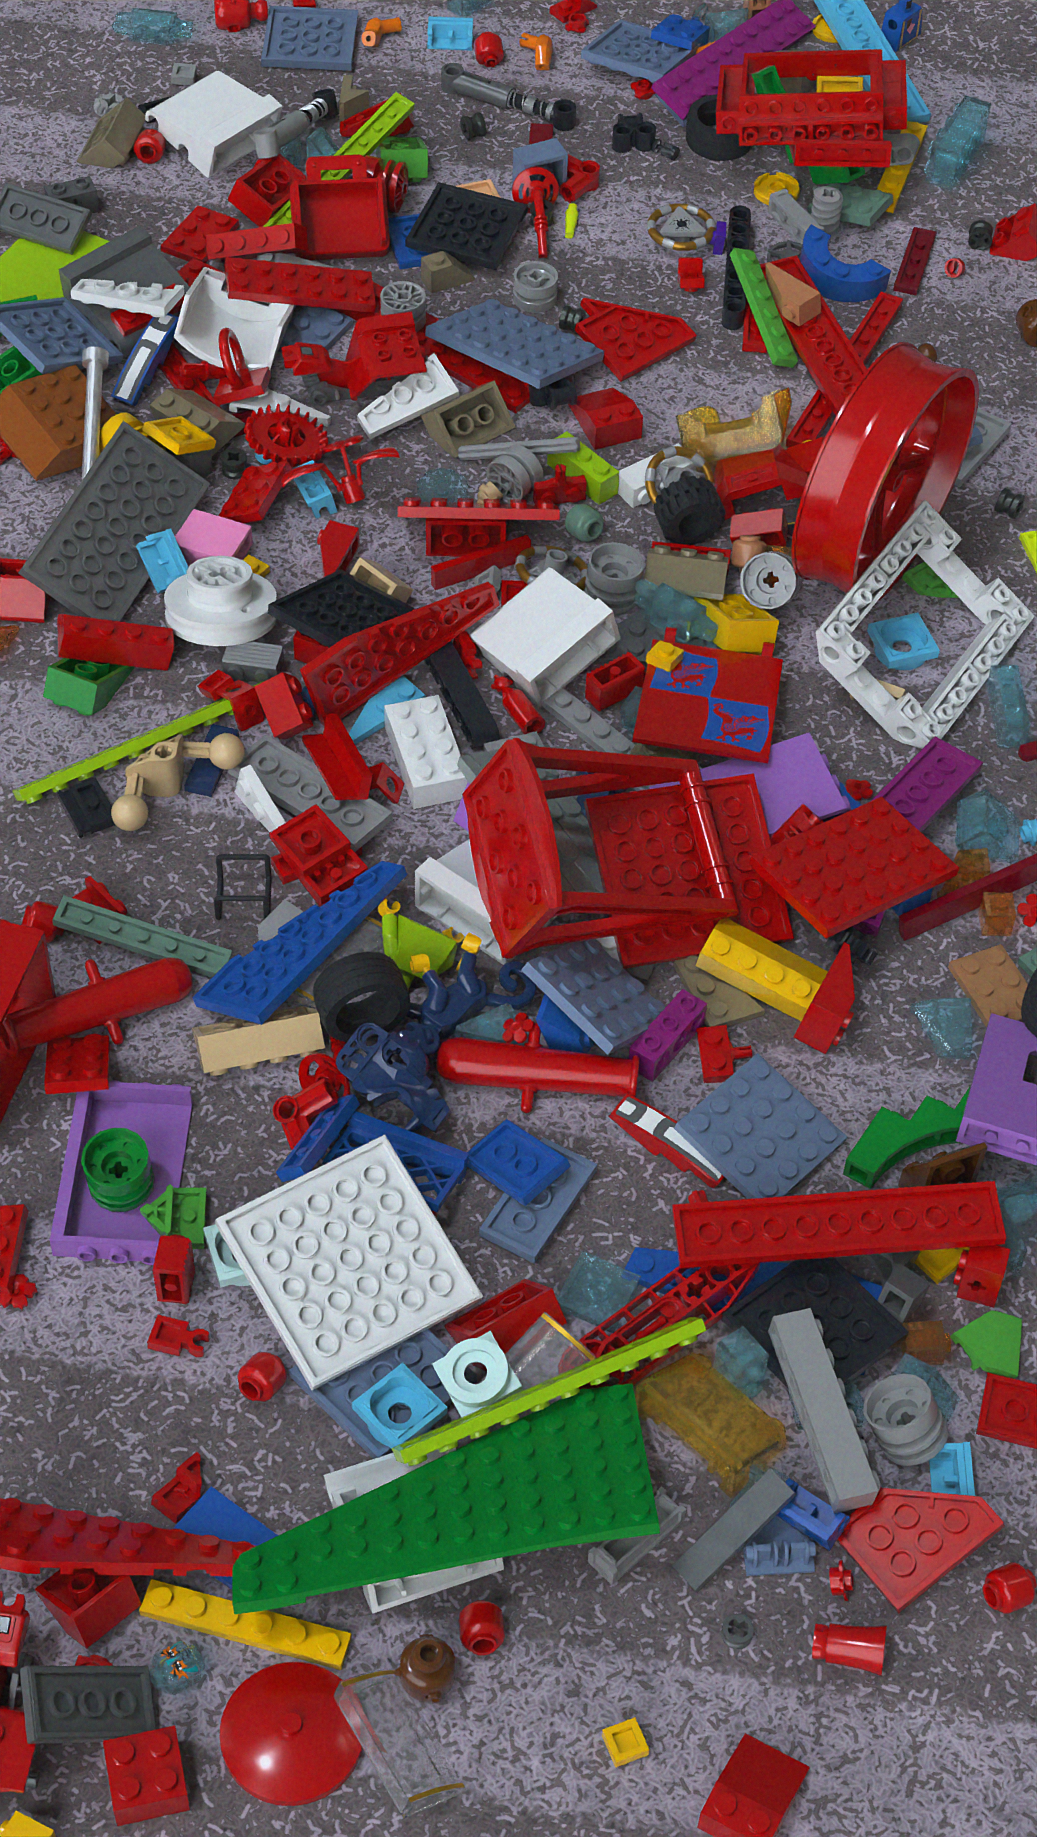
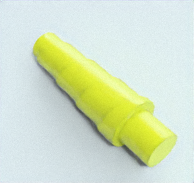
(571, 220)

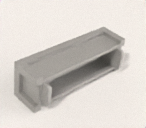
(790, 215)
(618, 1556)

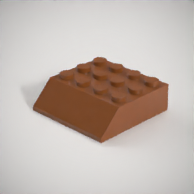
(46, 421)

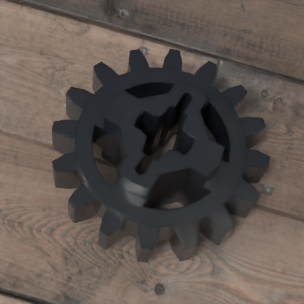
(857, 942)

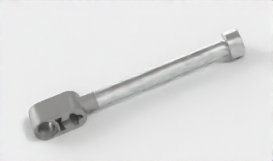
(95, 361)

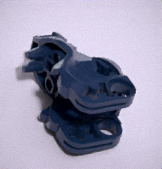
(386, 1080)

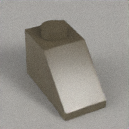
(443, 271)

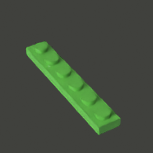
(763, 308)

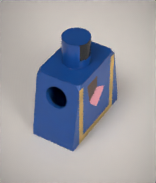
(902, 23)

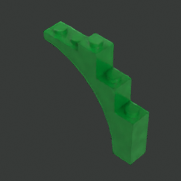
(768, 82)
(896, 1138)

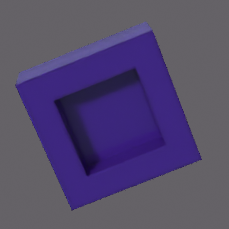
(718, 238)

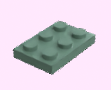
(861, 204)

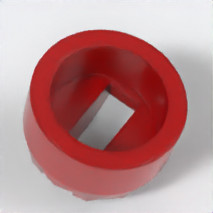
(951, 266)

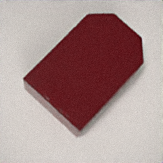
(1028, 751)

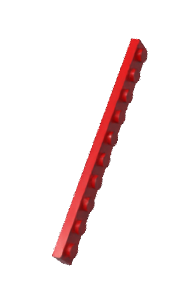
(864, 340)

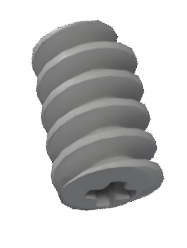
(827, 208)

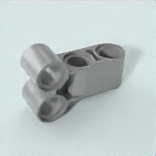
(903, 148)

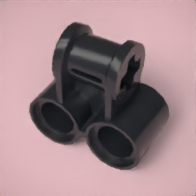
(633, 132)
(554, 394)

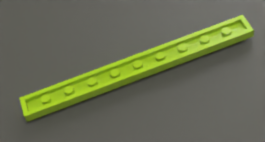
(362, 143)
(133, 748)
(538, 1396)

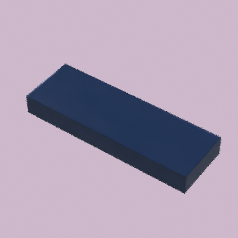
(204, 774)

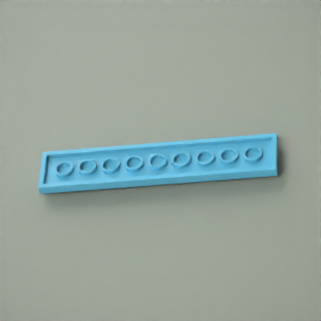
(858, 30)

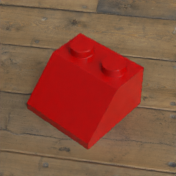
(88, 1602)

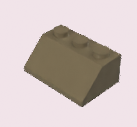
(113, 136)
(200, 412)
(469, 419)
(687, 571)

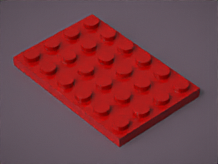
(467, 509)
(853, 866)

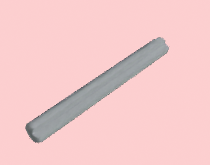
(537, 447)

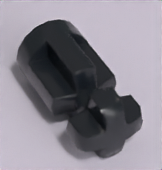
(667, 150)

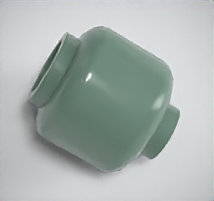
(584, 522)

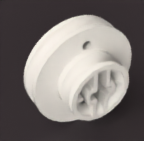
(219, 603)

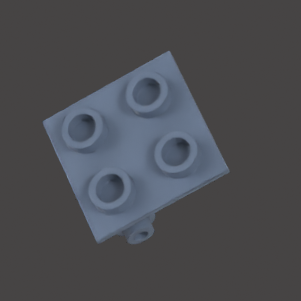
(779, 1551)

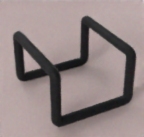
(220, 897)

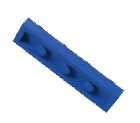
(317, 1139)

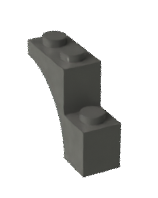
(901, 1287)

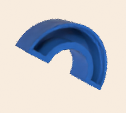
(837, 279)

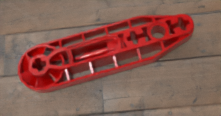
(673, 1308)

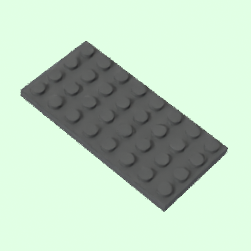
(90, 548)

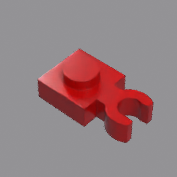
(467, 650)
(172, 1335)

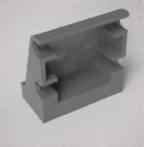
(122, 260)

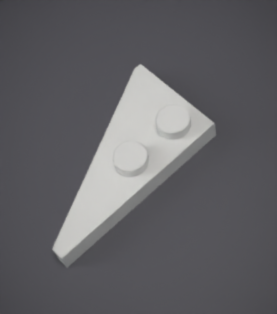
(274, 398)
(257, 799)

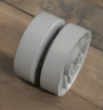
(535, 286)
(404, 297)
(515, 472)

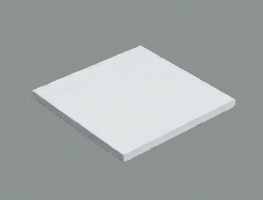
(348, 1261)

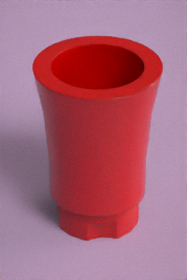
(850, 1646)

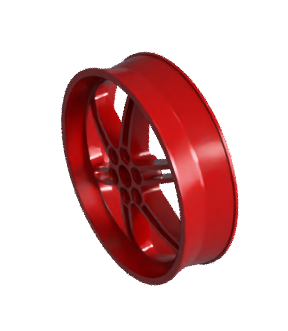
(882, 457)

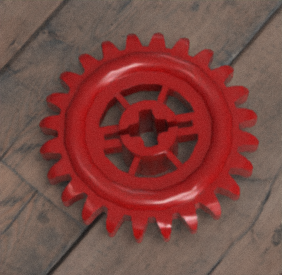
(285, 428)

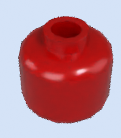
(488, 49)
(150, 146)
(41, 916)
(262, 1376)
(1009, 1588)
(481, 1627)

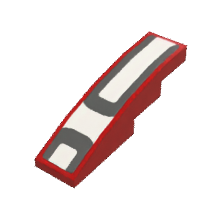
(657, 1134)

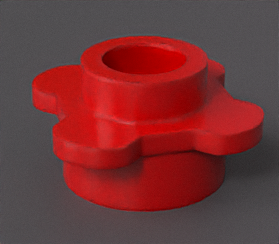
(577, 22)
(642, 89)
(841, 1580)

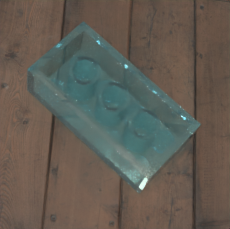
(957, 142)

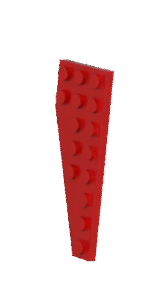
(381, 654)
(74, 1540)

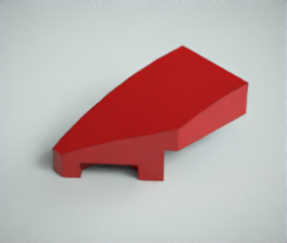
(181, 1492)

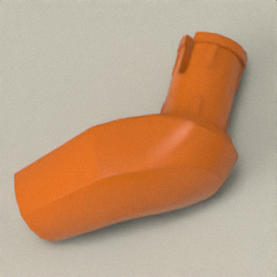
(376, 28)
(543, 49)

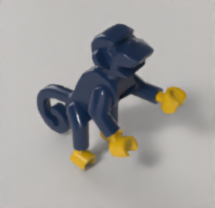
(455, 1004)

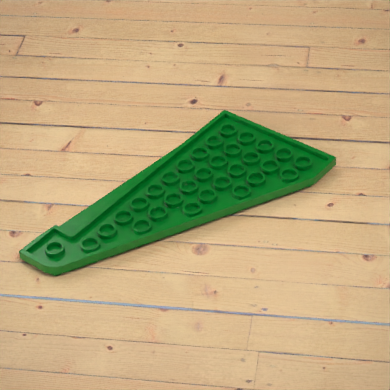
(525, 1488)

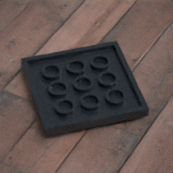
(467, 225)
(336, 608)
(852, 1320)

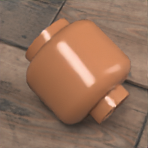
(745, 548)

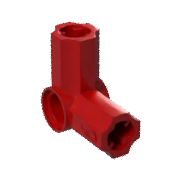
(582, 178)
(307, 1105)

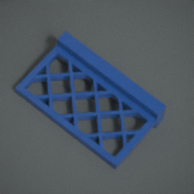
(413, 1149)

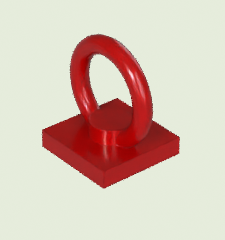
(239, 382)

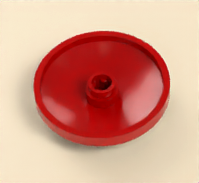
(288, 1735)

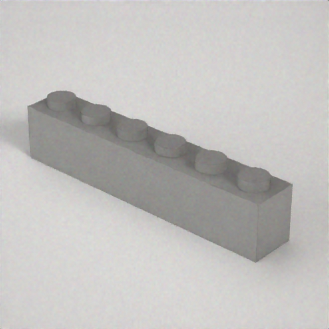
(823, 1410)

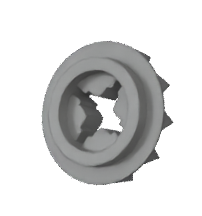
(101, 104)

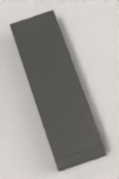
(734, 1530)

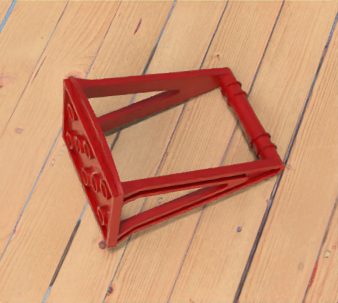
(519, 856)

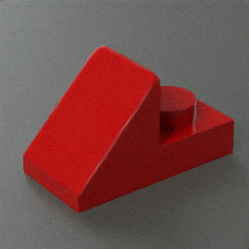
(566, 7)

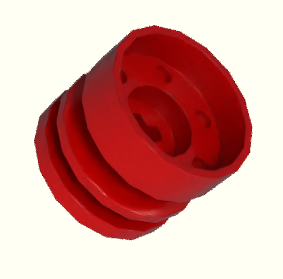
(394, 176)

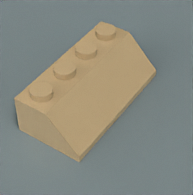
(247, 1043)

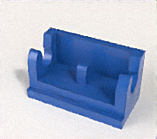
(813, 1517)

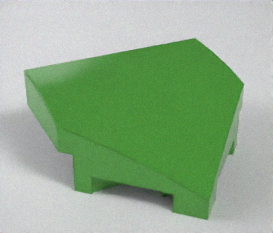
(927, 582)
(180, 1213)
(992, 1343)

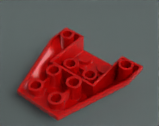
(758, 472)

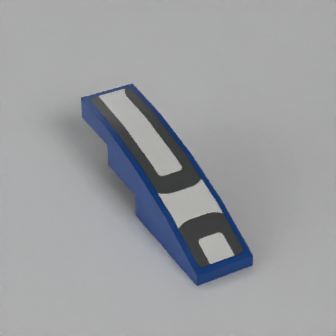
(143, 361)

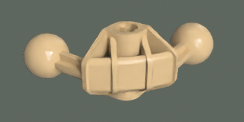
(161, 773)

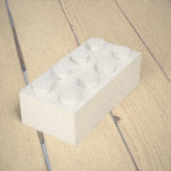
(425, 751)

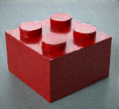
(146, 1775)

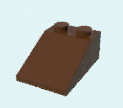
(945, 1168)

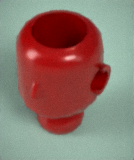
(237, 14)

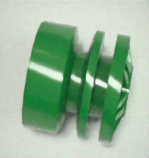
(115, 1155)

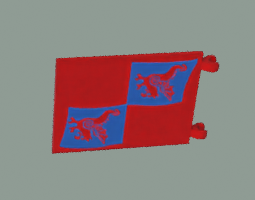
(711, 702)

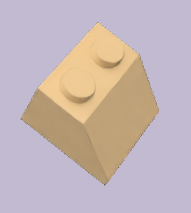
(381, 578)

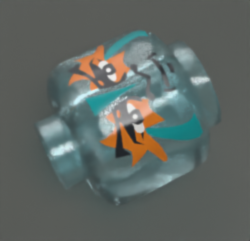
(176, 1667)

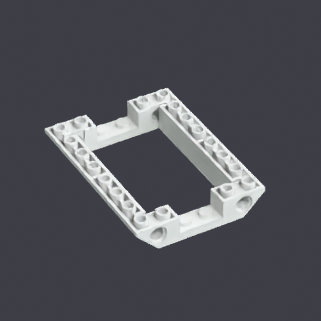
(993, 604)

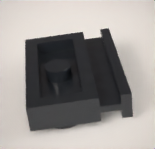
(87, 807)

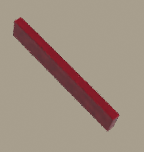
(967, 898)

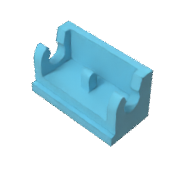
(450, 33)
(315, 492)
(162, 559)
(952, 1470)

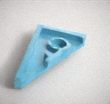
(372, 715)

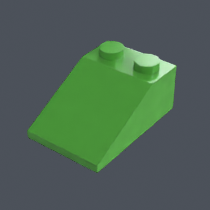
(407, 150)

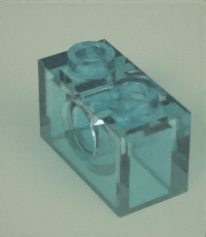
(742, 1361)

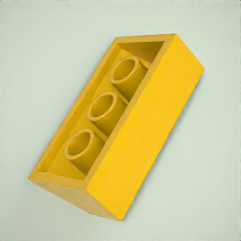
(761, 968)

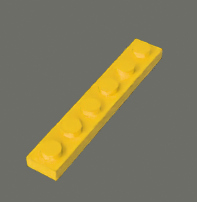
(895, 176)
(258, 1629)

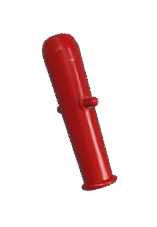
(98, 1004)
(535, 1068)

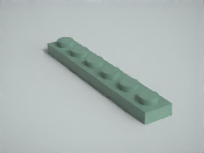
(139, 936)

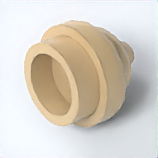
(488, 491)

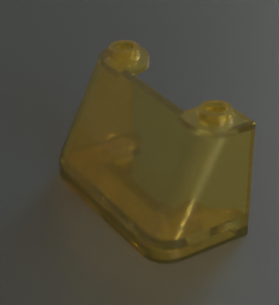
(705, 434)
(711, 1418)

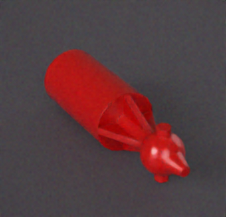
(518, 706)

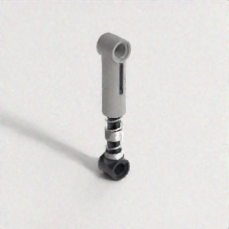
(271, 139)

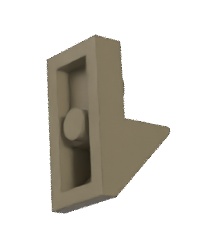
(352, 100)

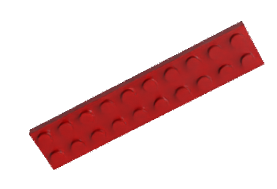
(822, 344)
(459, 365)
(838, 1224)

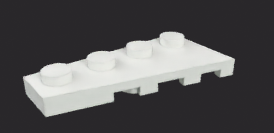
(128, 296)
(409, 399)

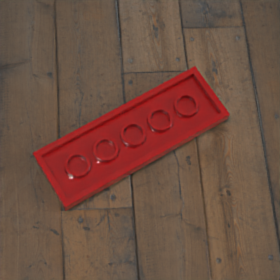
(299, 284)

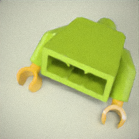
(408, 938)

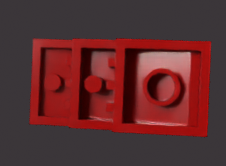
(318, 854)

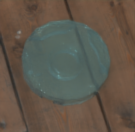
(452, 487)

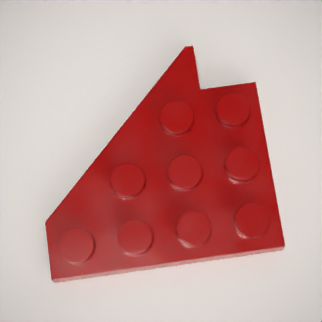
(631, 336)
(915, 1539)

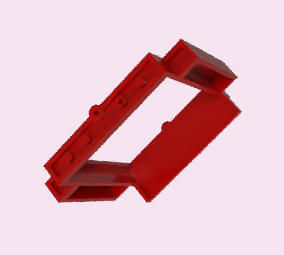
(814, 116)

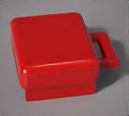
(341, 215)

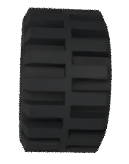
(689, 511)

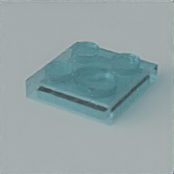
(597, 1290)

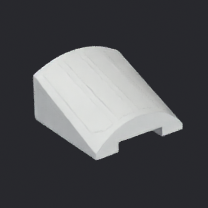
(208, 310)

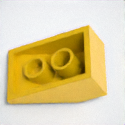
(740, 624)

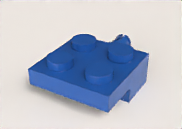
(681, 32)

